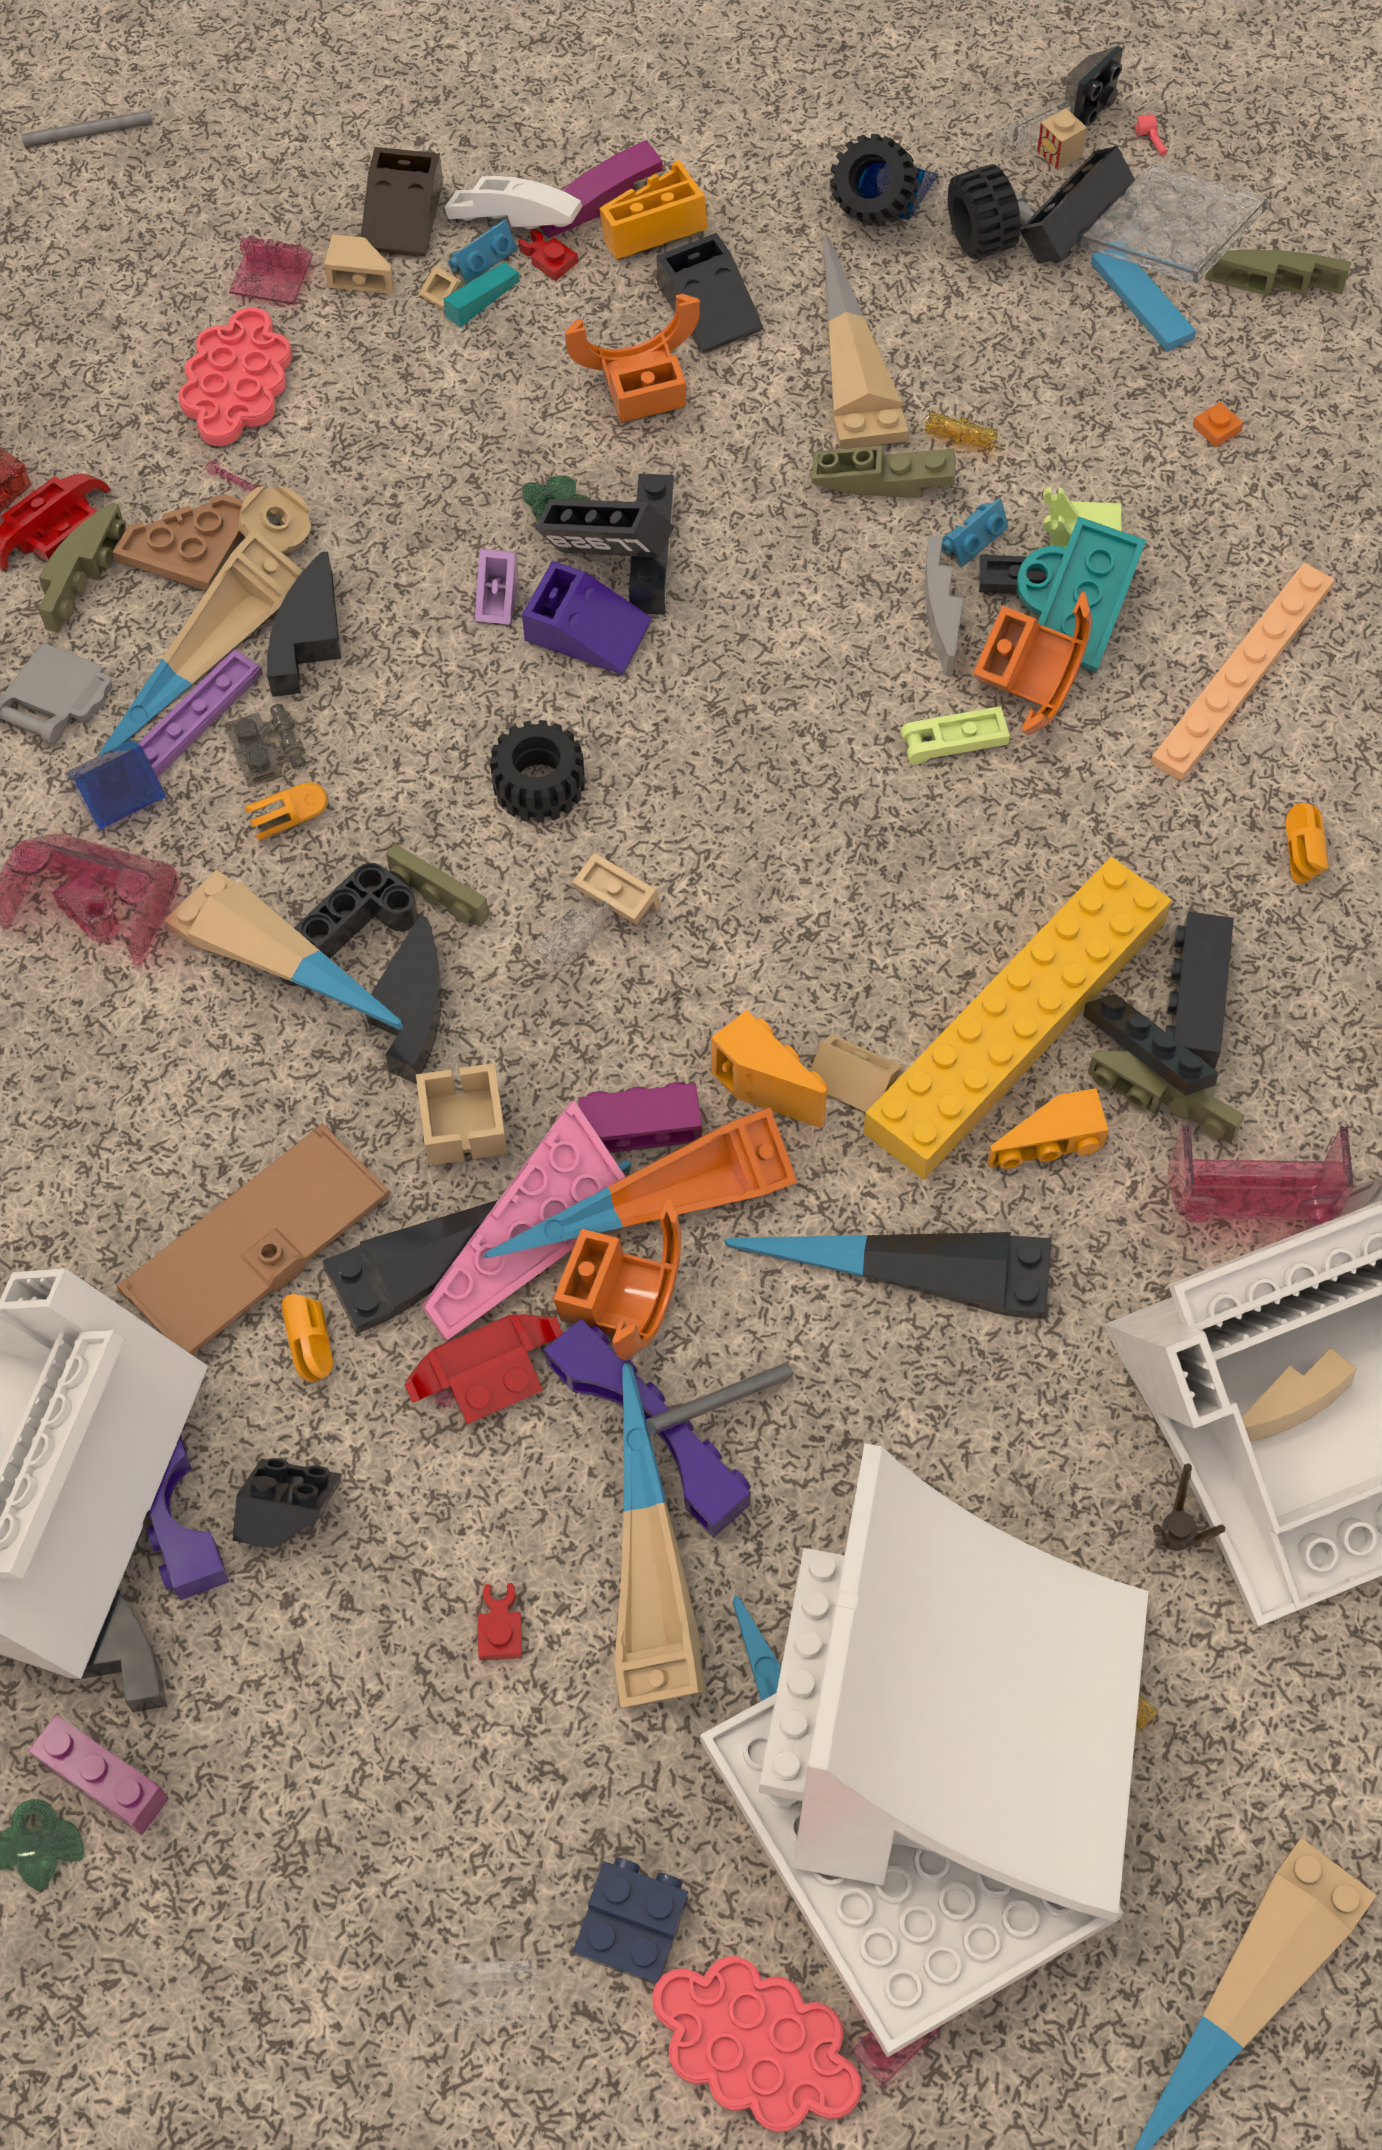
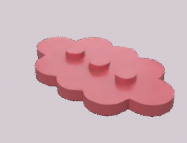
(235, 376)
(756, 2044)

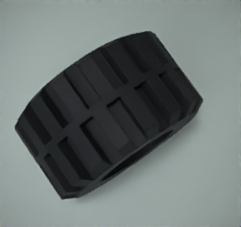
(852, 165)
(984, 211)
(537, 795)

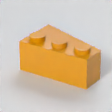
(655, 214)

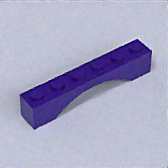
(591, 1367)

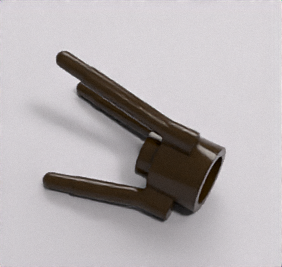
(1178, 1527)

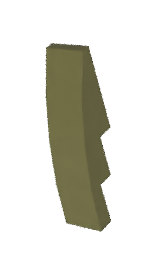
(1287, 270)

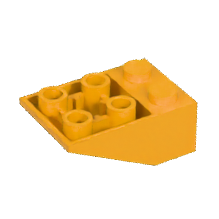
(766, 1072)

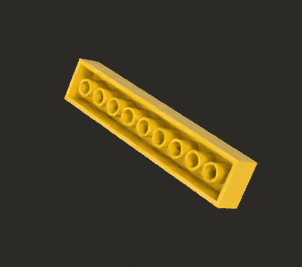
(1016, 1018)

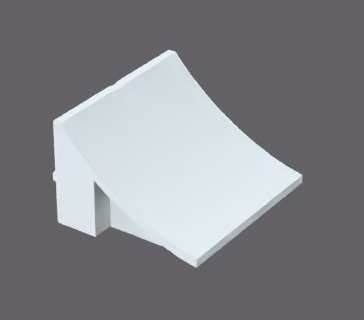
(83, 1447)
(1306, 1500)
(957, 1700)

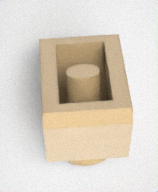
(357, 266)

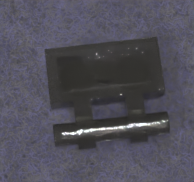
(254, 750)

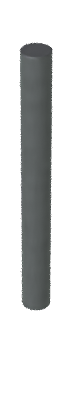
(86, 128)
(719, 1398)

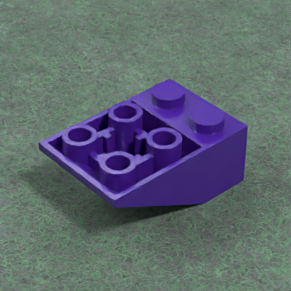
(583, 619)

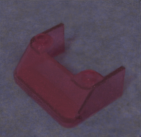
(136, 878)
(1260, 1187)

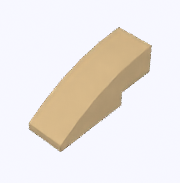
(1298, 1397)

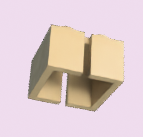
(461, 1121)

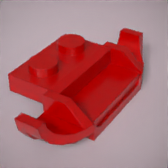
(47, 516)
(486, 1365)

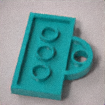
(1094, 562)

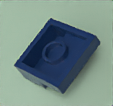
(631, 1920)

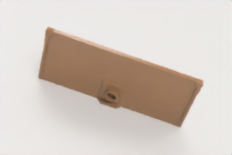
(254, 1240)

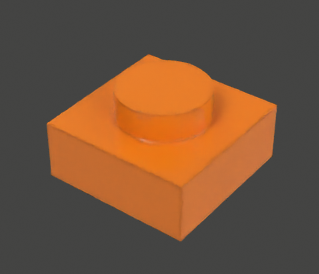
(1217, 424)

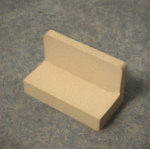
(620, 889)
(853, 1072)

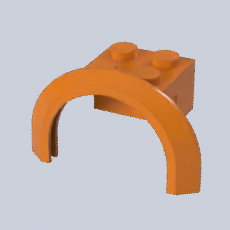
(642, 376)
(1034, 660)
(620, 1290)

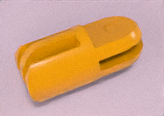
(298, 804)
(1306, 842)
(307, 1337)

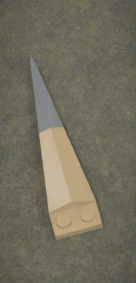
(863, 394)

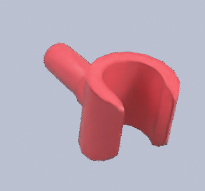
(1148, 126)

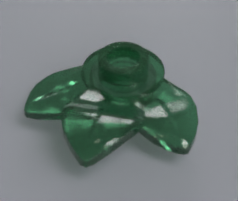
(555, 488)
(39, 1850)

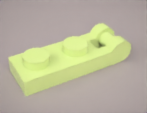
(955, 734)

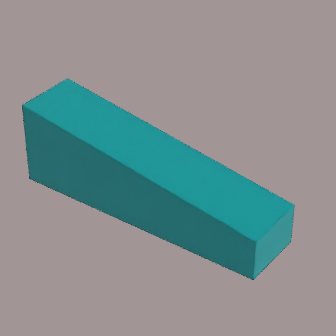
(480, 293)

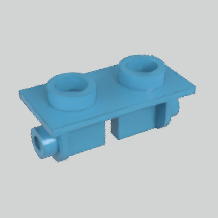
(483, 252)
(979, 532)

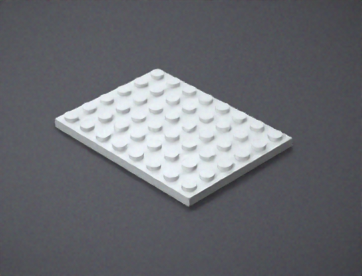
(923, 1940)

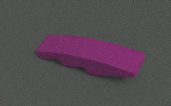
(608, 182)

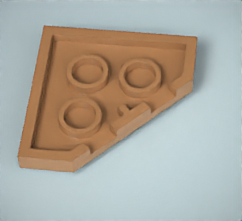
(186, 543)

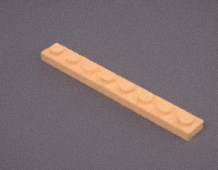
(1242, 672)

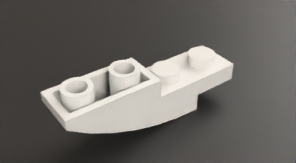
(523, 200)

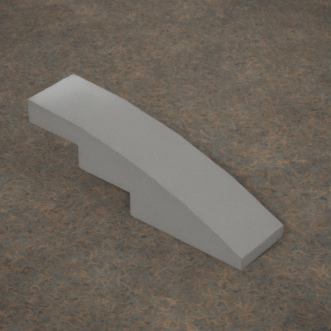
(941, 609)

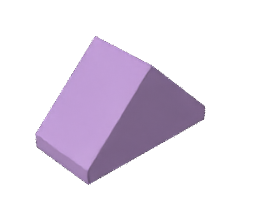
(496, 586)

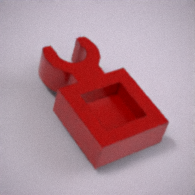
(549, 257)
(499, 1630)

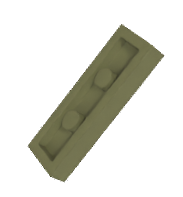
(437, 886)

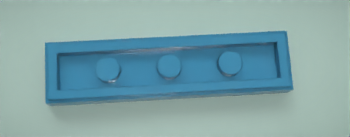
(1145, 300)

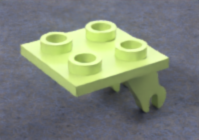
(1065, 514)

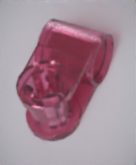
(88, 907)

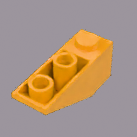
(1060, 1127)

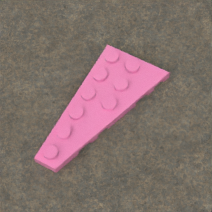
(558, 1174)

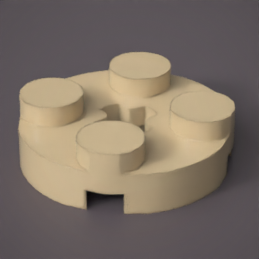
(274, 502)

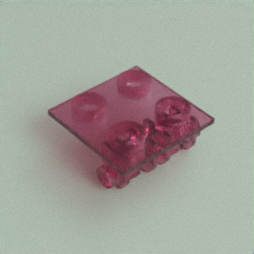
(271, 270)

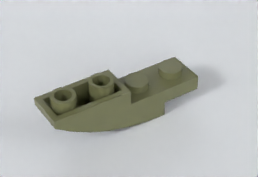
(880, 474)
(77, 558)
(1149, 1090)

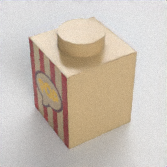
(1061, 139)

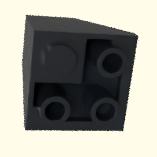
(1094, 84)
(281, 1501)

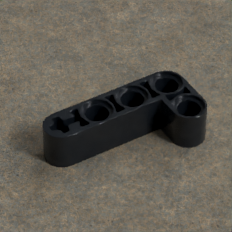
(364, 903)

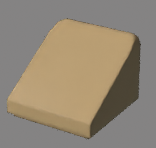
(440, 285)

